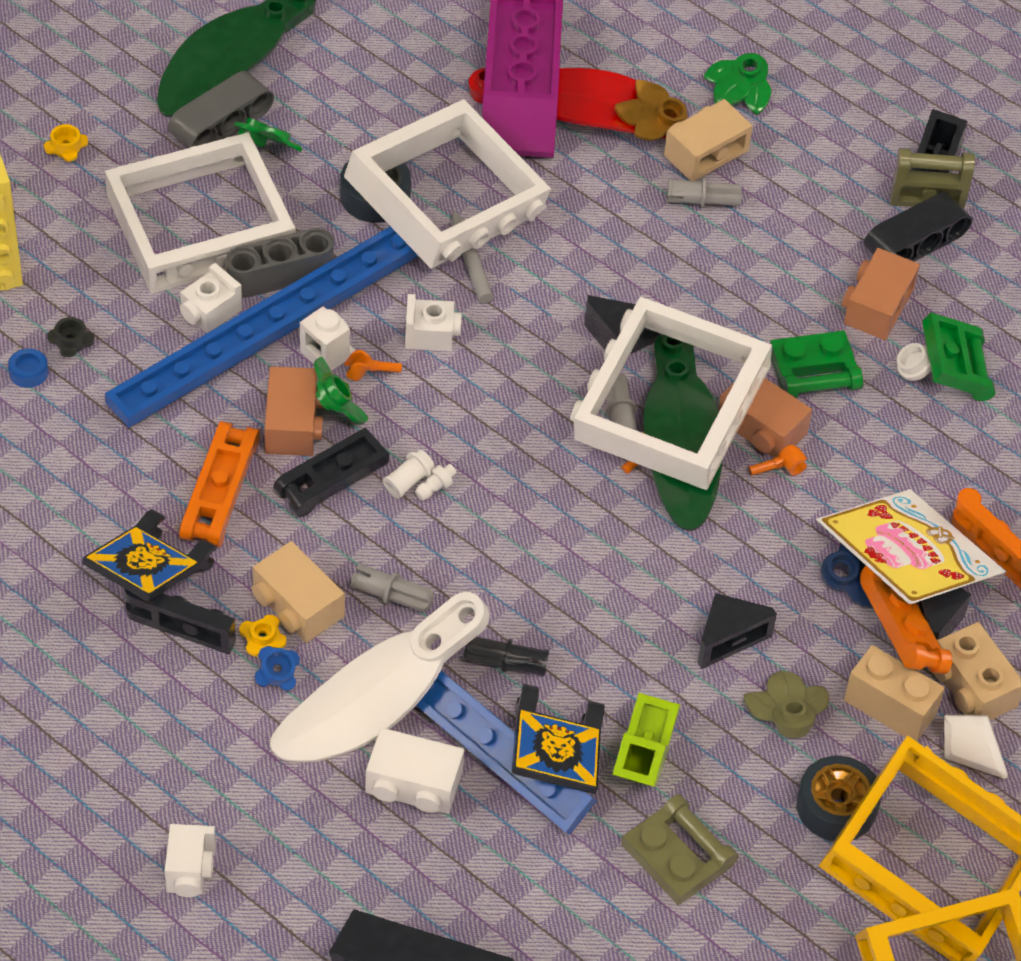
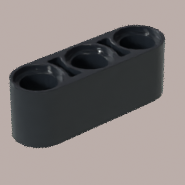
(920, 228)

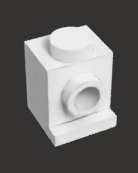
(211, 299)
(431, 324)
(330, 332)
(189, 858)

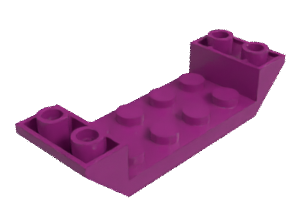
(523, 73)

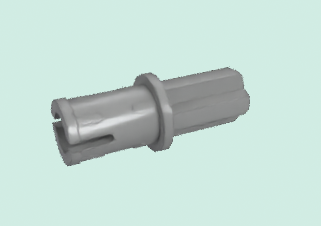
(703, 192)
(620, 406)
(392, 588)

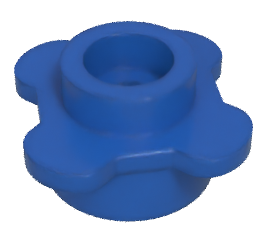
(277, 656)

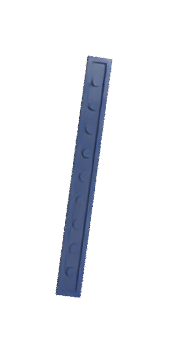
(257, 327)

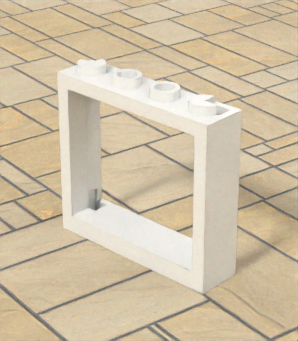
(368, 176)
(192, 261)
(649, 451)

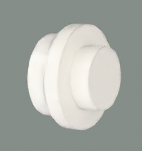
(913, 362)

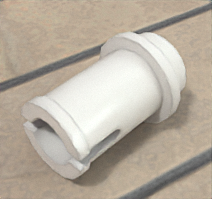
(409, 473)

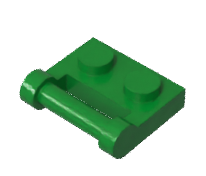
(813, 356)
(957, 356)

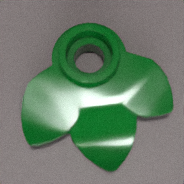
(737, 84)
(262, 132)
(335, 393)

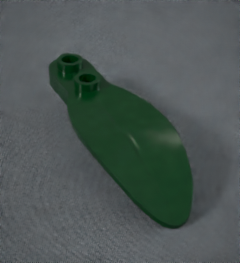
(227, 47)
(681, 414)

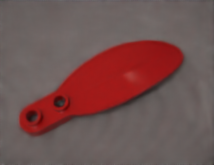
(584, 96)

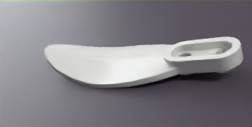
(377, 686)

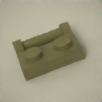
(914, 187)
(669, 858)

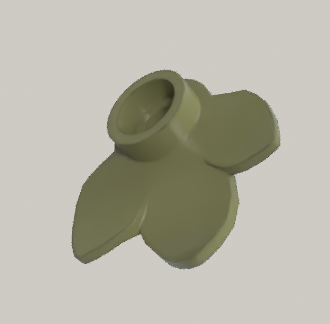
(788, 703)

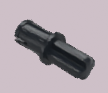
(506, 655)

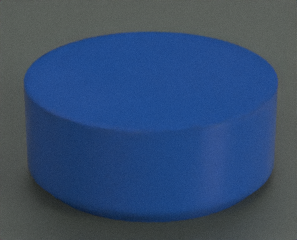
(28, 368)

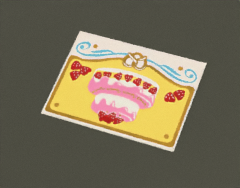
(910, 546)

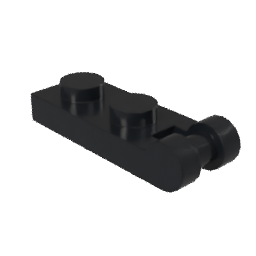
(331, 471)
(183, 619)

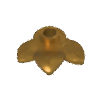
(651, 111)

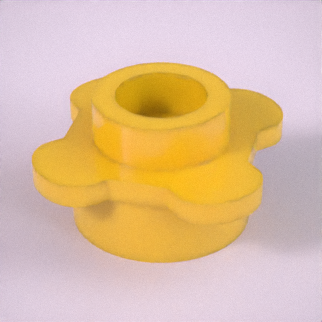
(66, 142)
(267, 625)

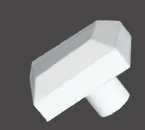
(973, 744)

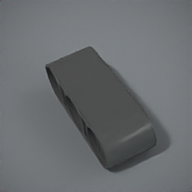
(217, 110)
(279, 260)

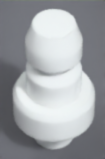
(438, 480)

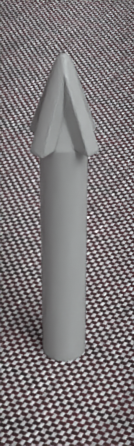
(475, 269)

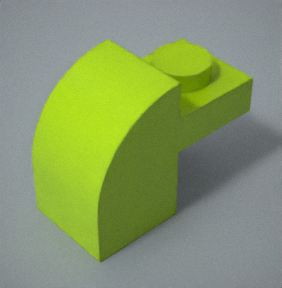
(647, 740)

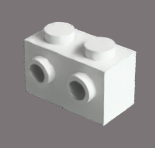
(414, 771)

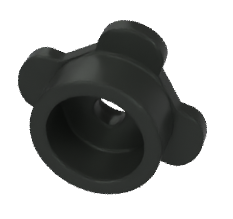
(70, 336)

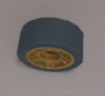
(829, 781)

